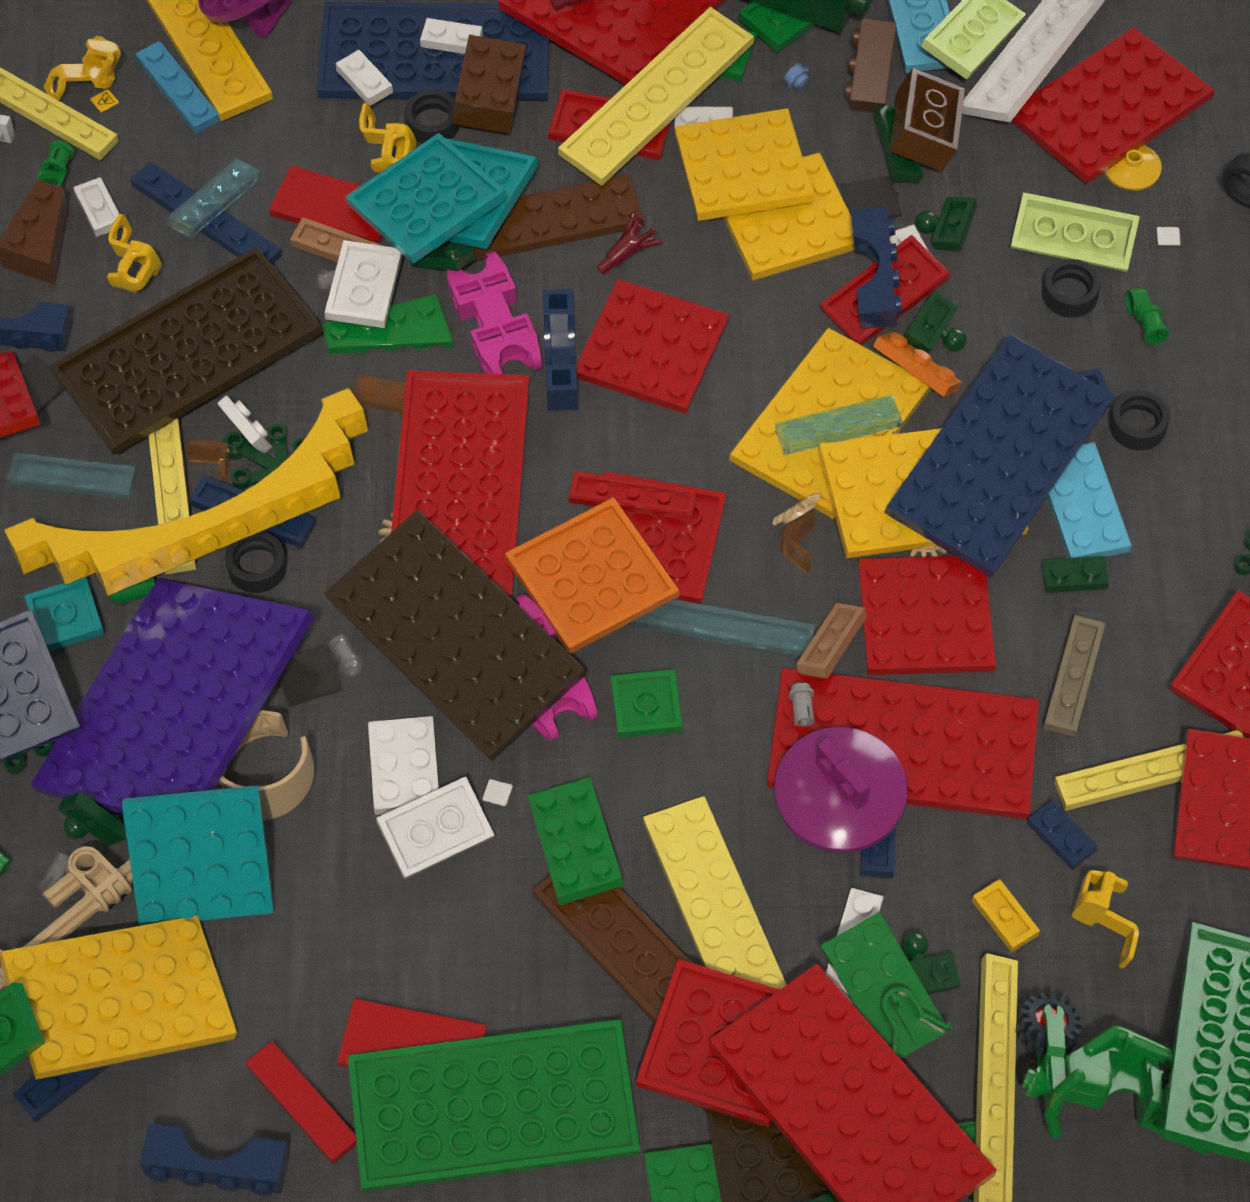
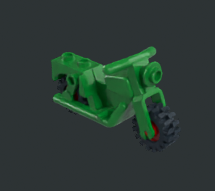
(1089, 1075)

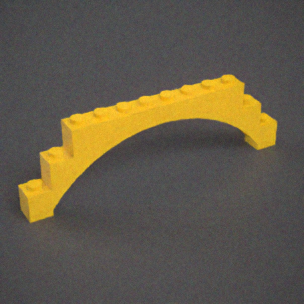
(135, 555)

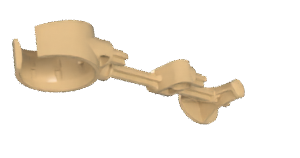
(106, 884)

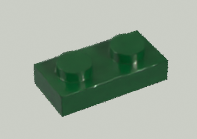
(1074, 574)

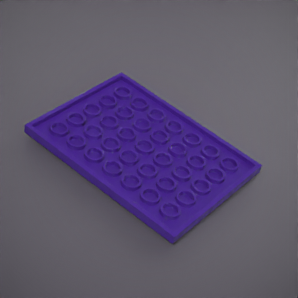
(174, 696)

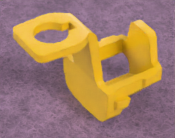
(94, 67)
(395, 134)
(137, 252)
(1093, 905)

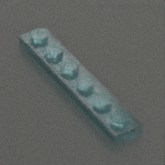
(729, 627)

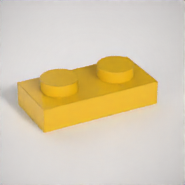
(1005, 915)

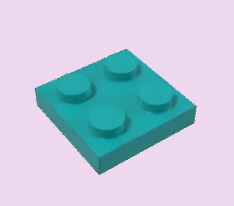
(65, 614)

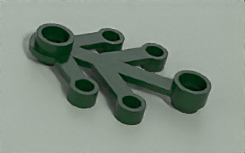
(269, 464)

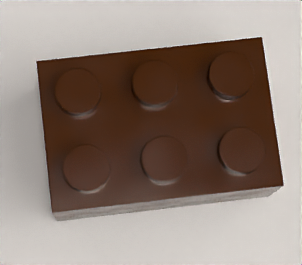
(489, 84)
(927, 119)

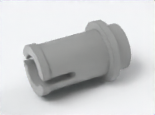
(801, 697)

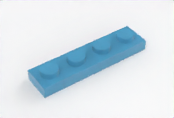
(177, 87)

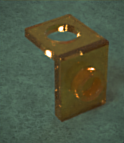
(210, 452)
(793, 535)

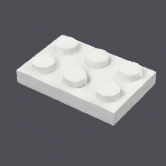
(363, 284)
(402, 761)
(434, 827)

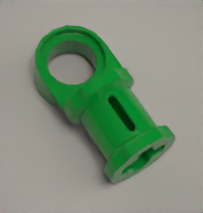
(56, 160)
(1147, 315)

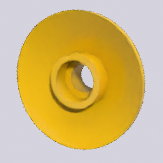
(1136, 174)

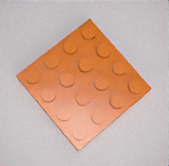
(592, 575)

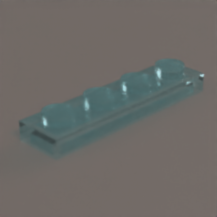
(213, 198)
(838, 424)
(72, 475)

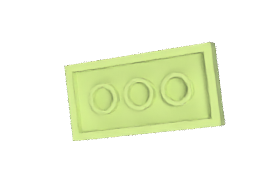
(972, 33)

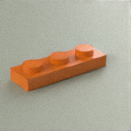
(918, 363)

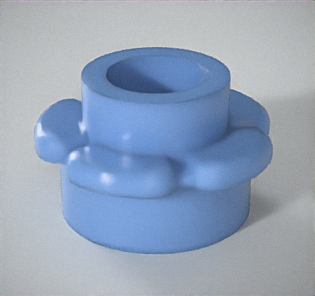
(797, 76)

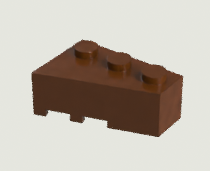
(871, 65)
(36, 233)

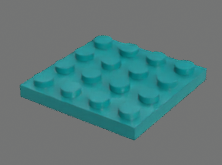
(511, 172)
(426, 198)
(198, 855)

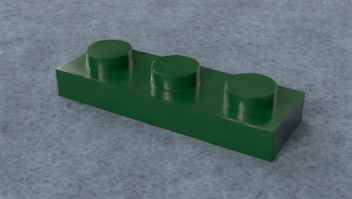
(900, 167)

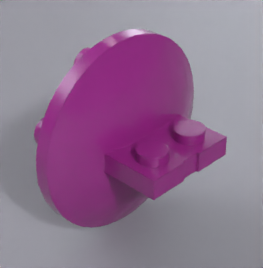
(259, 14)
(840, 790)

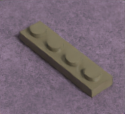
(1074, 676)

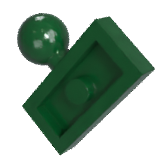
(952, 224)
(448, 257)
(932, 323)
(87, 816)
(935, 972)

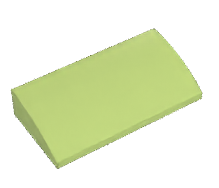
(1075, 232)

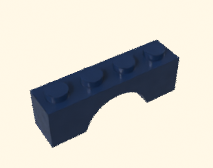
(877, 297)
(43, 328)
(560, 350)
(256, 1167)

